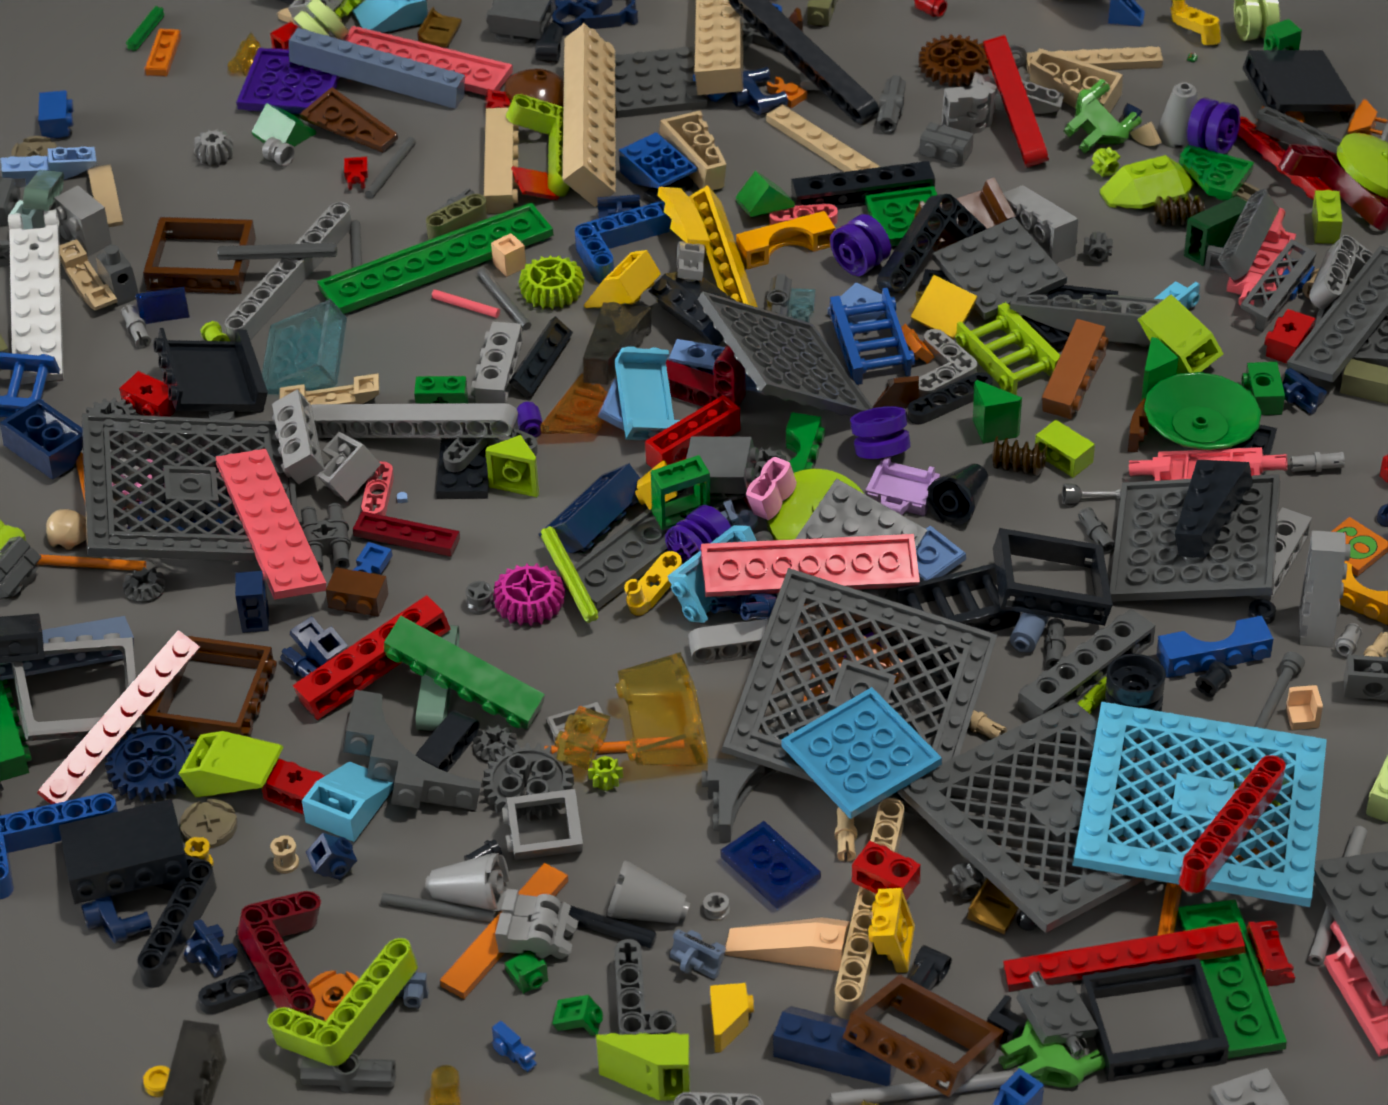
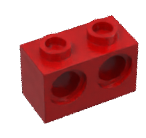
(884, 869)

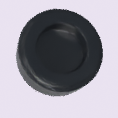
(1262, 608)

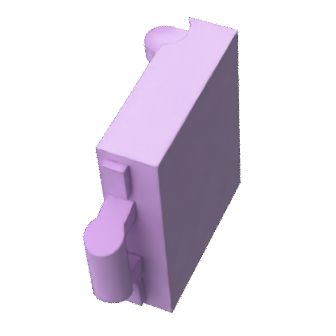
(901, 487)

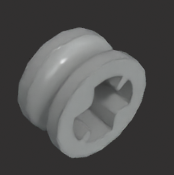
(716, 914)

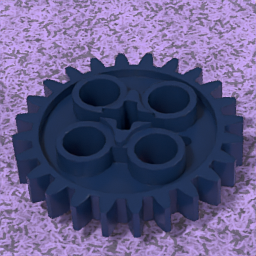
(148, 763)

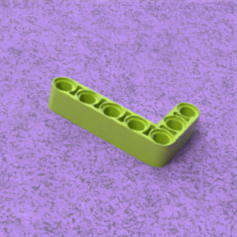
(547, 119)
(342, 1032)

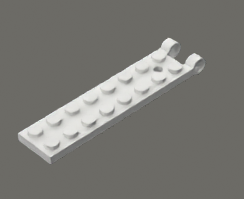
(36, 292)

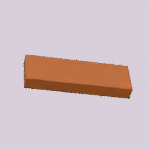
(163, 52)

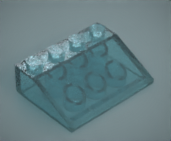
(305, 349)

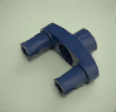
(753, 96)
(748, 606)
(102, 913)

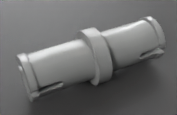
(136, 326)
(1317, 461)

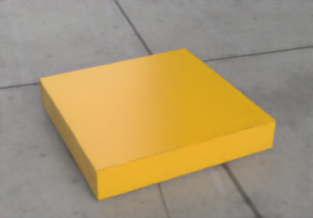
(943, 306)

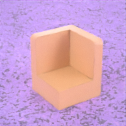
(508, 255)
(1304, 707)

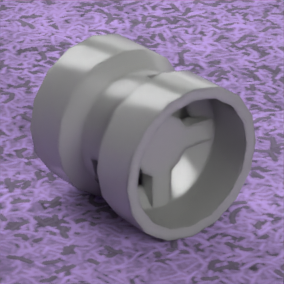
(280, 152)

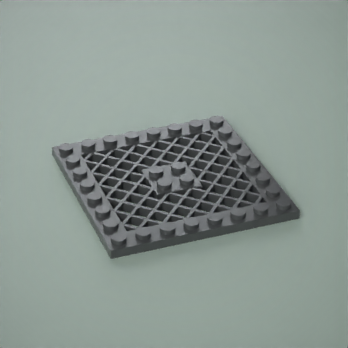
(186, 485)
(854, 676)
(1053, 811)

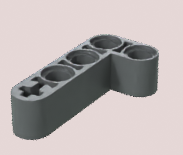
(630, 995)

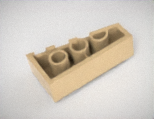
(1073, 76)
(691, 138)

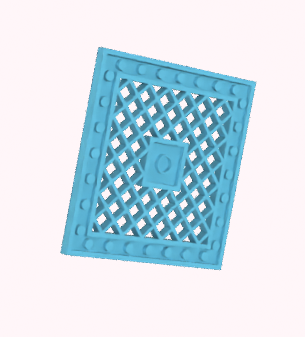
(1198, 801)

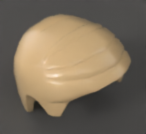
(66, 528)

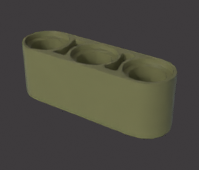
(456, 215)

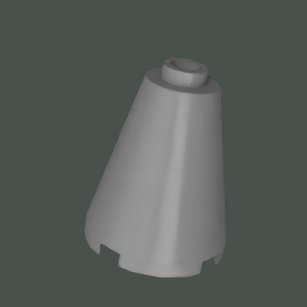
(1175, 118)
(471, 882)
(645, 897)

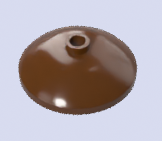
(537, 84)

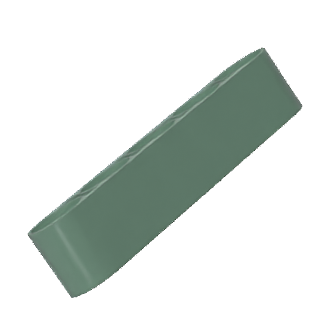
(42, 189)
(433, 699)

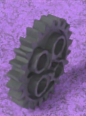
(512, 773)

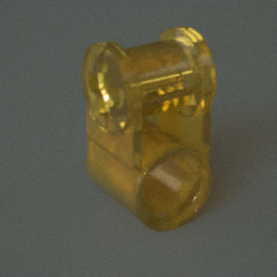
(445, 1094)

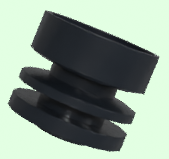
(1135, 682)

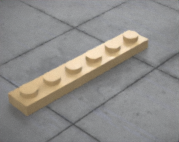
(1113, 58)
(817, 140)

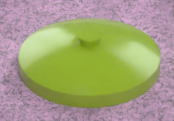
(1365, 161)
(800, 505)

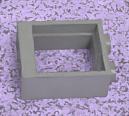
(549, 848)

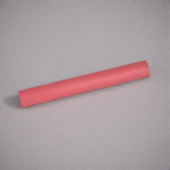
(465, 303)

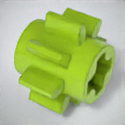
(1105, 161)
(605, 773)

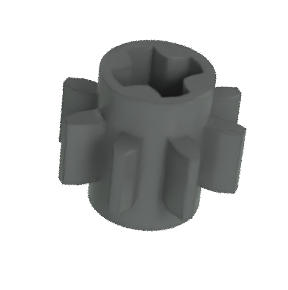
(1098, 246)
(965, 880)

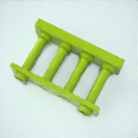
(1017, 332)

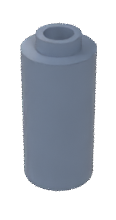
(1028, 631)

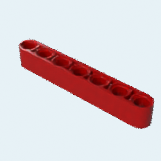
(1015, 101)
(1232, 824)

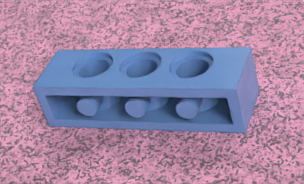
(701, 357)

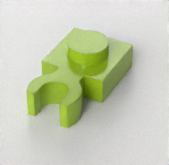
(346, 7)

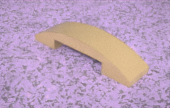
(105, 193)
(84, 276)
(362, 391)

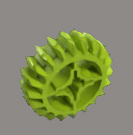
(551, 282)

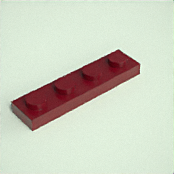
(406, 533)

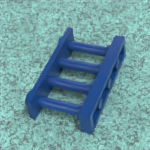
(851, 349)
(19, 363)

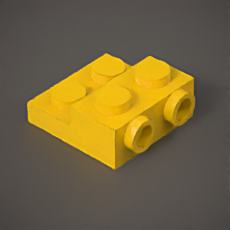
(892, 927)

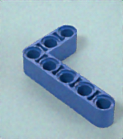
(598, 236)
(41, 827)

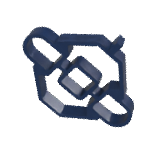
(590, 14)

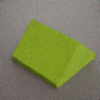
(512, 467)

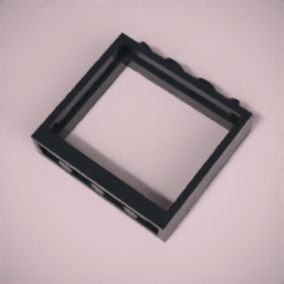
(1046, 600)
(1160, 1058)

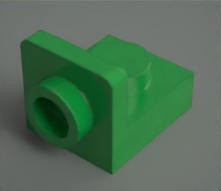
(527, 971)
(578, 1013)

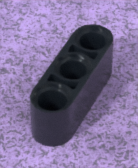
(449, 741)

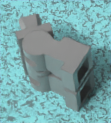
(970, 108)
(534, 925)

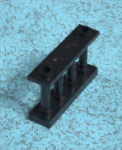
(962, 583)

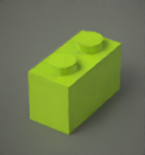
(1327, 216)
(1066, 448)

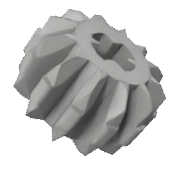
(213, 147)

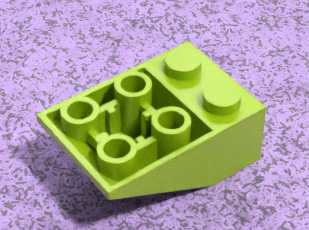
(1181, 334)
(228, 763)
(647, 1062)

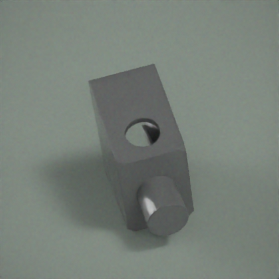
(112, 265)

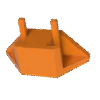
(1364, 120)

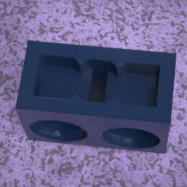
(252, 601)

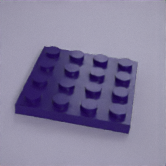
(282, 83)

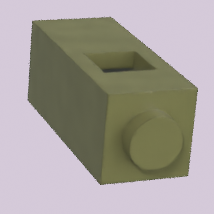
(820, 12)
(1365, 381)

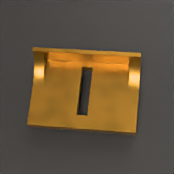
(438, 29)
(989, 913)

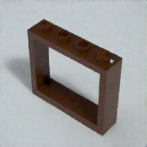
(198, 279)
(223, 653)
(935, 1013)

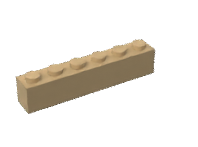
(500, 152)

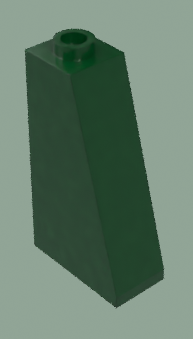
(1211, 228)

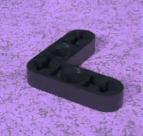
(249, 978)

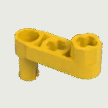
(1197, 21)
(642, 596)

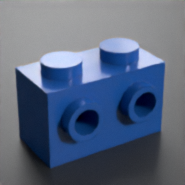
(55, 114)

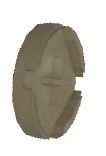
(33, 146)
(210, 820)

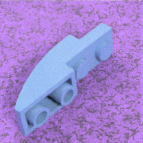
(66, 160)

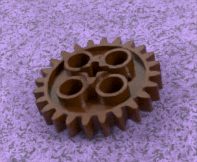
(953, 60)

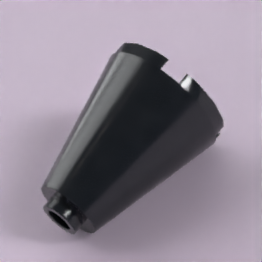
(957, 494)

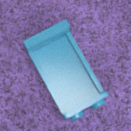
(644, 392)
(688, 580)

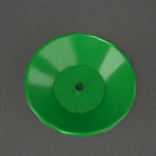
(1202, 411)

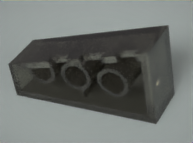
(615, 329)
(195, 1065)

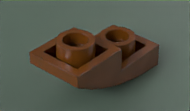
(1138, 427)

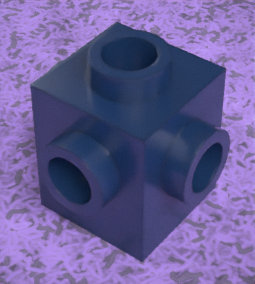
(331, 856)

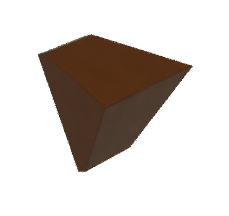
(899, 392)

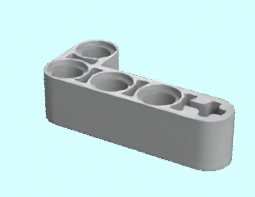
(1340, 261)

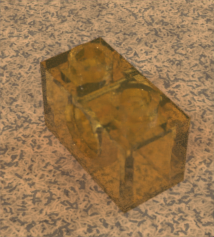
(582, 737)

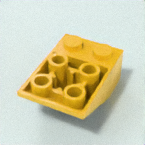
(626, 281)

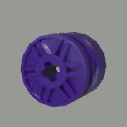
(698, 528)

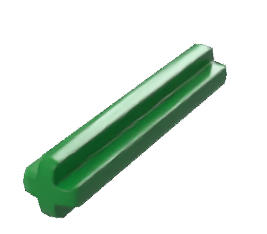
(145, 28)

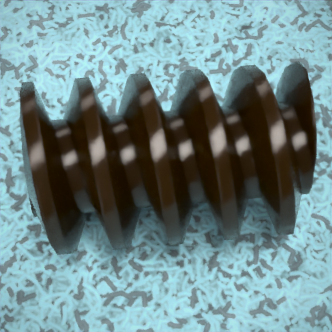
(1177, 209)
(1019, 457)

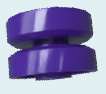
(1213, 125)
(860, 245)
(880, 432)

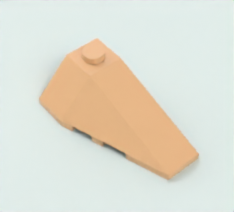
(800, 942)

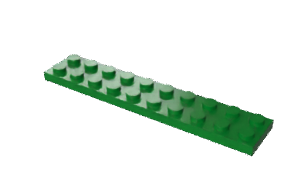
(432, 259)

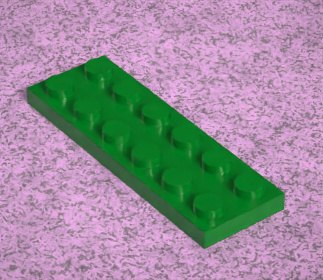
(1237, 985)

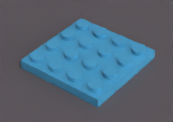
(861, 752)

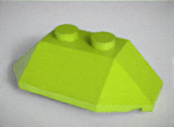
(1142, 181)

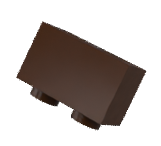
(357, 591)

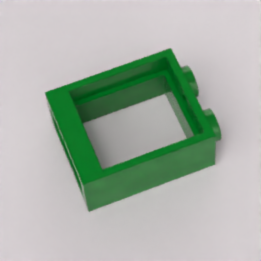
(674, 478)

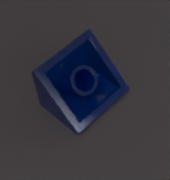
(163, 305)

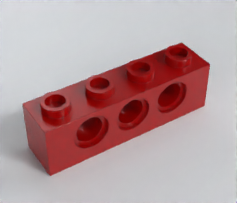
(715, 419)

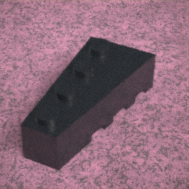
(1210, 499)

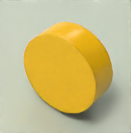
(155, 1080)

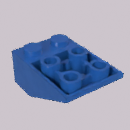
(653, 162)

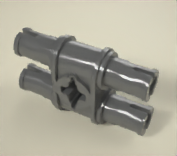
(327, 536)

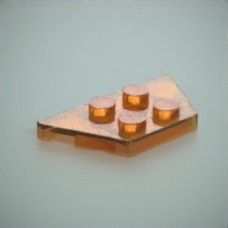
(577, 410)

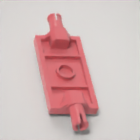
(1271, 247)
(1181, 464)
(1359, 993)

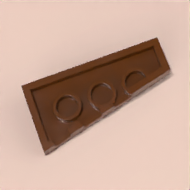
(347, 119)

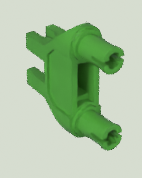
(1098, 121)
(1048, 1062)

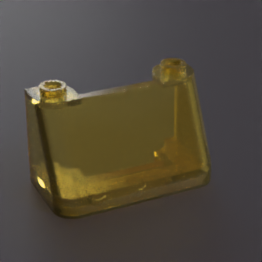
(663, 714)

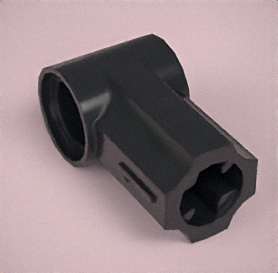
(550, 44)
(929, 967)

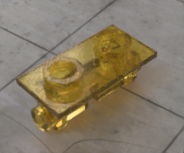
(244, 55)

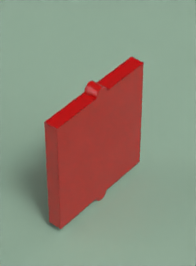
(533, 183)

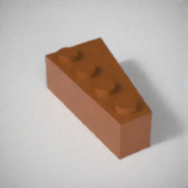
(1075, 369)

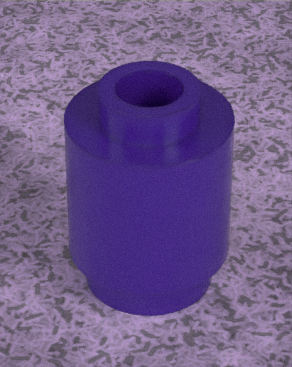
(529, 418)

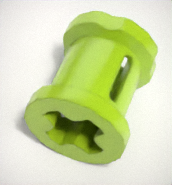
(213, 332)

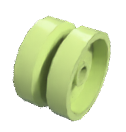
(1254, 16)
(323, 22)

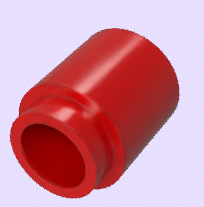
(932, 7)

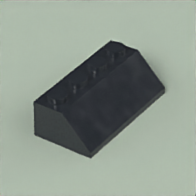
(682, 302)

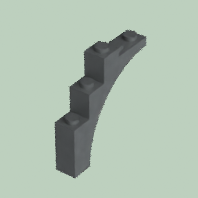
(392, 762)
(731, 783)

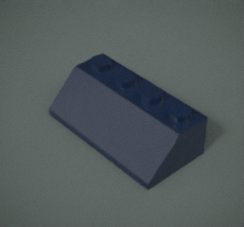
(596, 509)
(819, 1043)

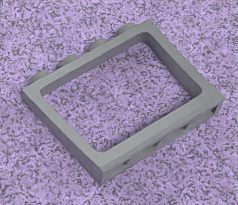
(75, 727)

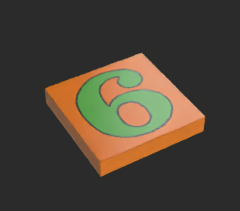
(1365, 545)

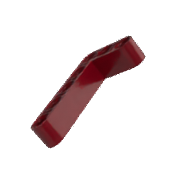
(1324, 164)
(703, 388)
(261, 933)

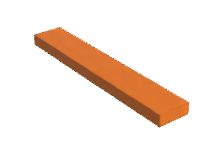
(484, 951)

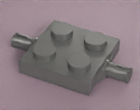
(1057, 1013)

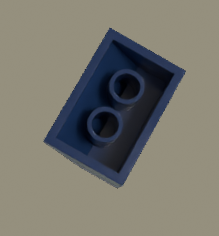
(43, 438)

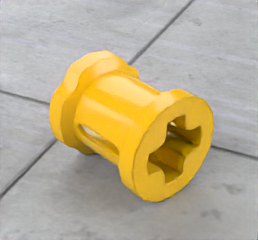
(201, 848)

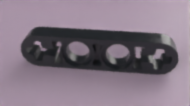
(924, 410)

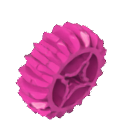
(512, 594)

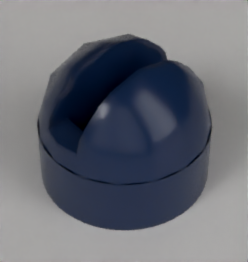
(1130, 108)
(1381, 518)

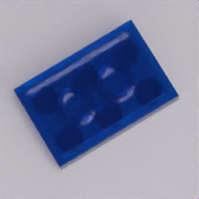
(770, 864)

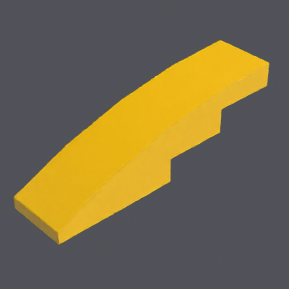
(684, 215)

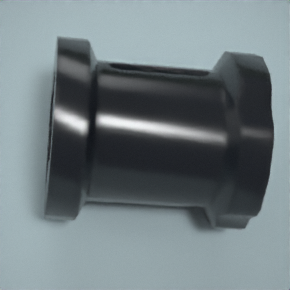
(1213, 679)

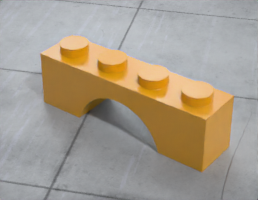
(806, 231)
(1364, 600)

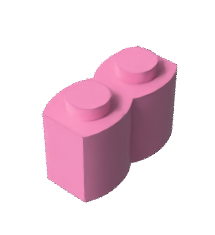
(771, 488)

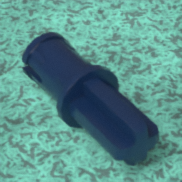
(300, 664)

